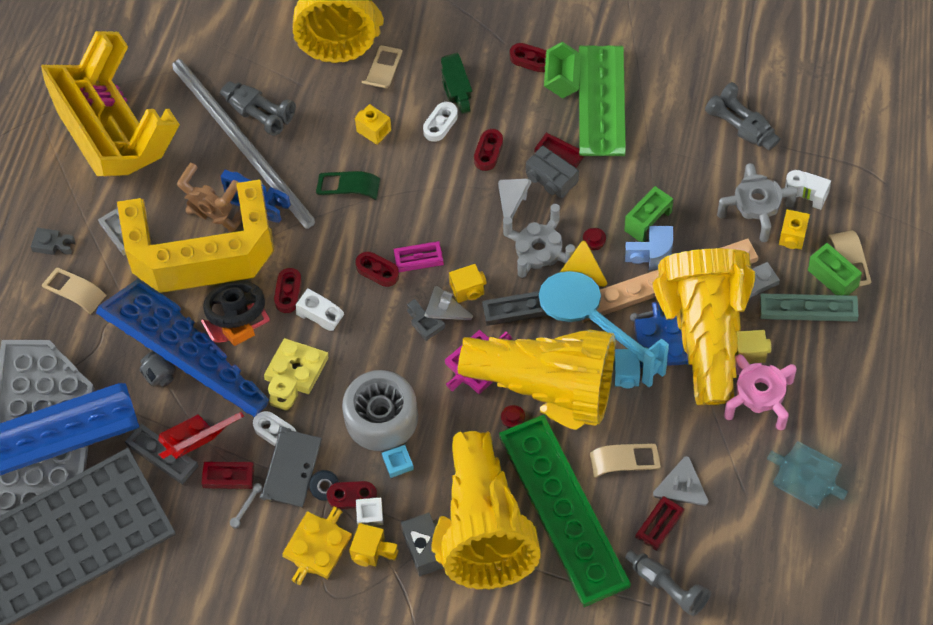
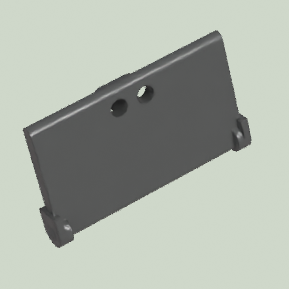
(287, 466)

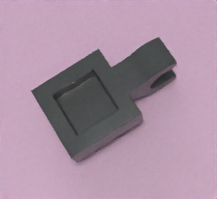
(425, 326)

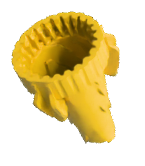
(336, 28)
(706, 295)
(565, 372)
(487, 536)

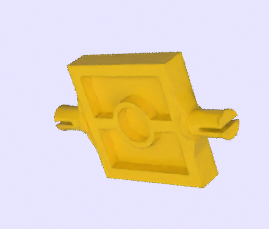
(317, 545)

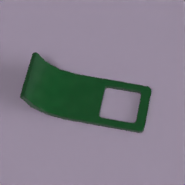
(351, 182)

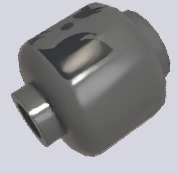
(157, 369)

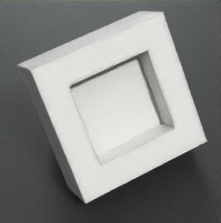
(369, 511)

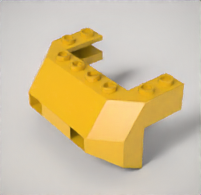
(106, 135)
(201, 259)

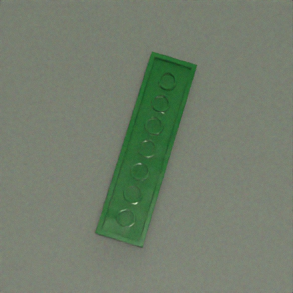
(564, 511)

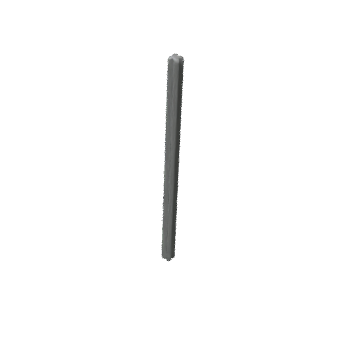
(242, 141)

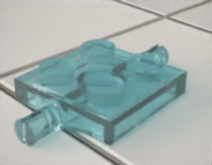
(807, 475)

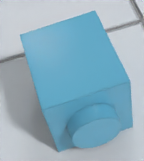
(626, 369)

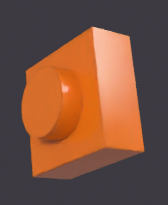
(238, 334)

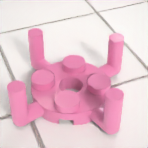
(761, 400)

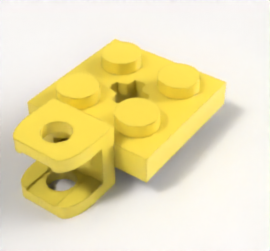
(285, 380)

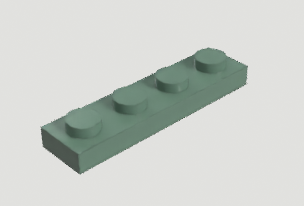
(809, 307)

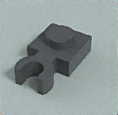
(49, 241)

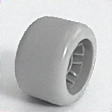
(384, 395)

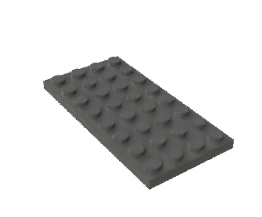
(76, 534)

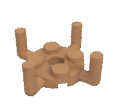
(207, 204)

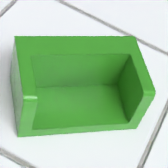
(562, 70)
(647, 213)
(834, 271)

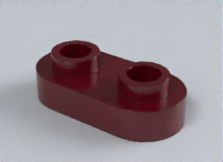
(533, 57)
(488, 151)
(379, 268)
(287, 292)
(351, 493)

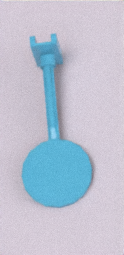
(575, 297)

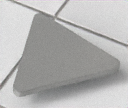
(512, 193)
(445, 307)
(682, 485)

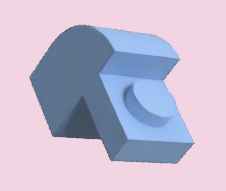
(658, 247)

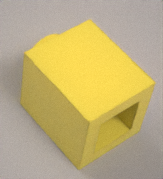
(753, 346)

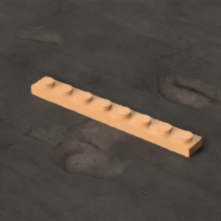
(641, 289)

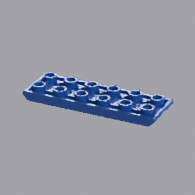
(66, 427)

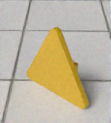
(584, 262)

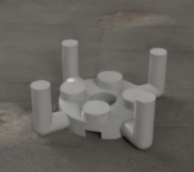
(755, 208)
(534, 234)

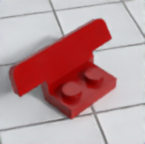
(191, 435)

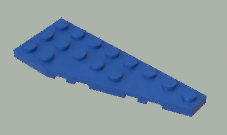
(162, 328)

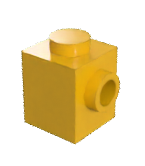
(373, 124)
(794, 229)
(467, 283)

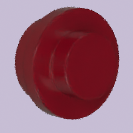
(594, 238)
(512, 416)

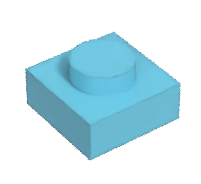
(397, 461)

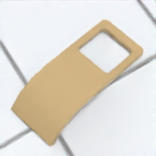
(381, 74)
(850, 248)
(77, 290)
(620, 458)

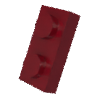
(228, 475)

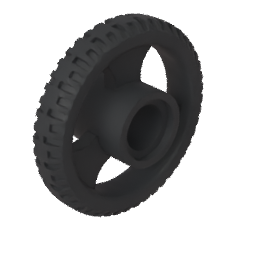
(234, 304)

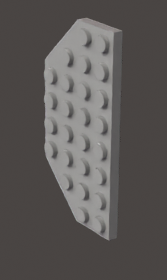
(32, 379)

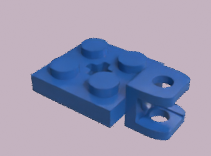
(272, 196)

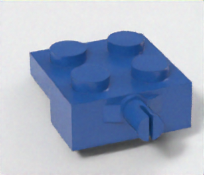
(652, 329)

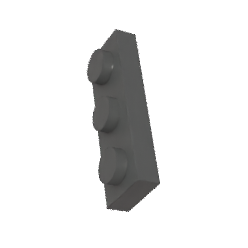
(512, 308)
(147, 445)

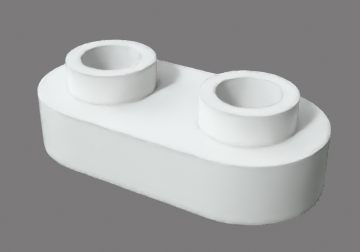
(439, 123)
(271, 433)

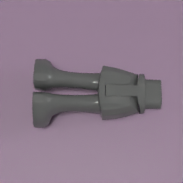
(248, 99)
(753, 127)
(658, 576)

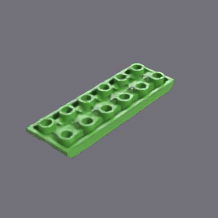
(601, 101)

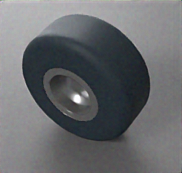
(317, 479)

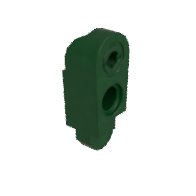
(456, 82)

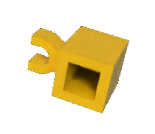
(369, 545)

